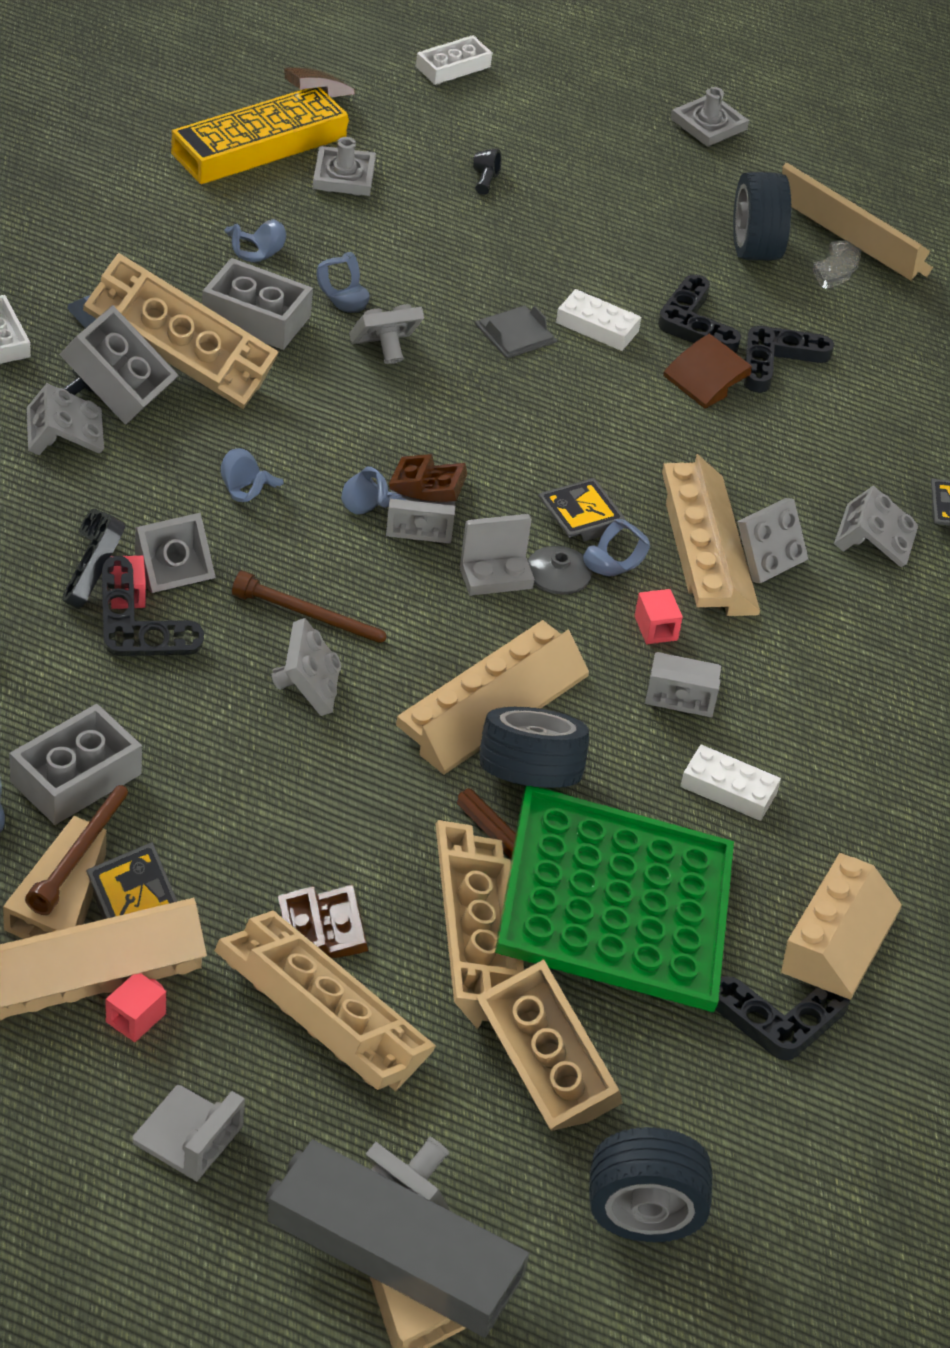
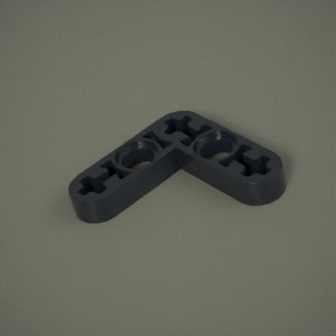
(682, 319)
(817, 350)
(104, 533)
(126, 621)
(779, 1025)

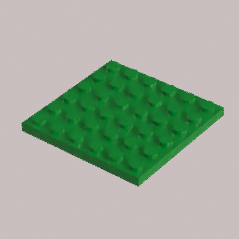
(617, 898)

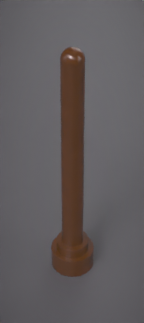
(247, 586)
(45, 894)

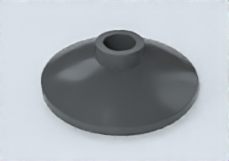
(559, 570)

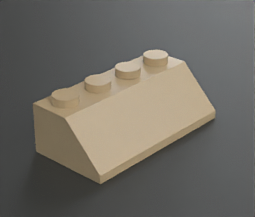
(842, 928)
(550, 1048)

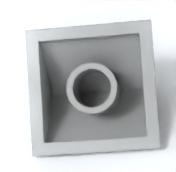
(174, 552)

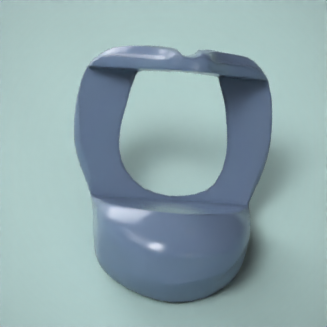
(268, 238)
(354, 297)
(240, 470)
(363, 494)
(599, 561)

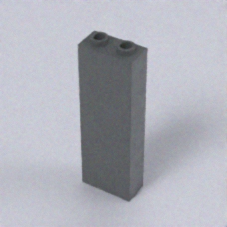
(397, 1237)

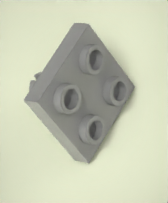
(710, 118)
(344, 169)
(387, 328)
(772, 540)
(310, 667)
(416, 1173)

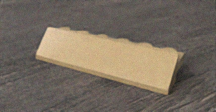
(856, 225)
(184, 331)
(708, 538)
(521, 673)
(473, 897)
(99, 957)
(326, 1000)

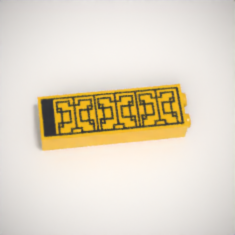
(259, 134)

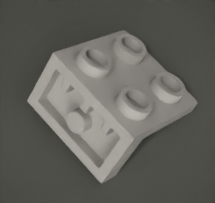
(66, 415)
(420, 519)
(881, 522)
(496, 555)
(683, 684)
(190, 1130)

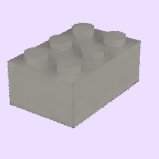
(259, 302)
(118, 364)
(75, 763)

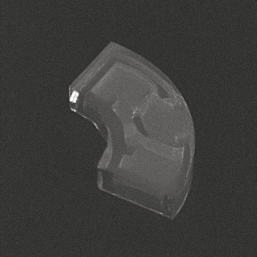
(839, 266)

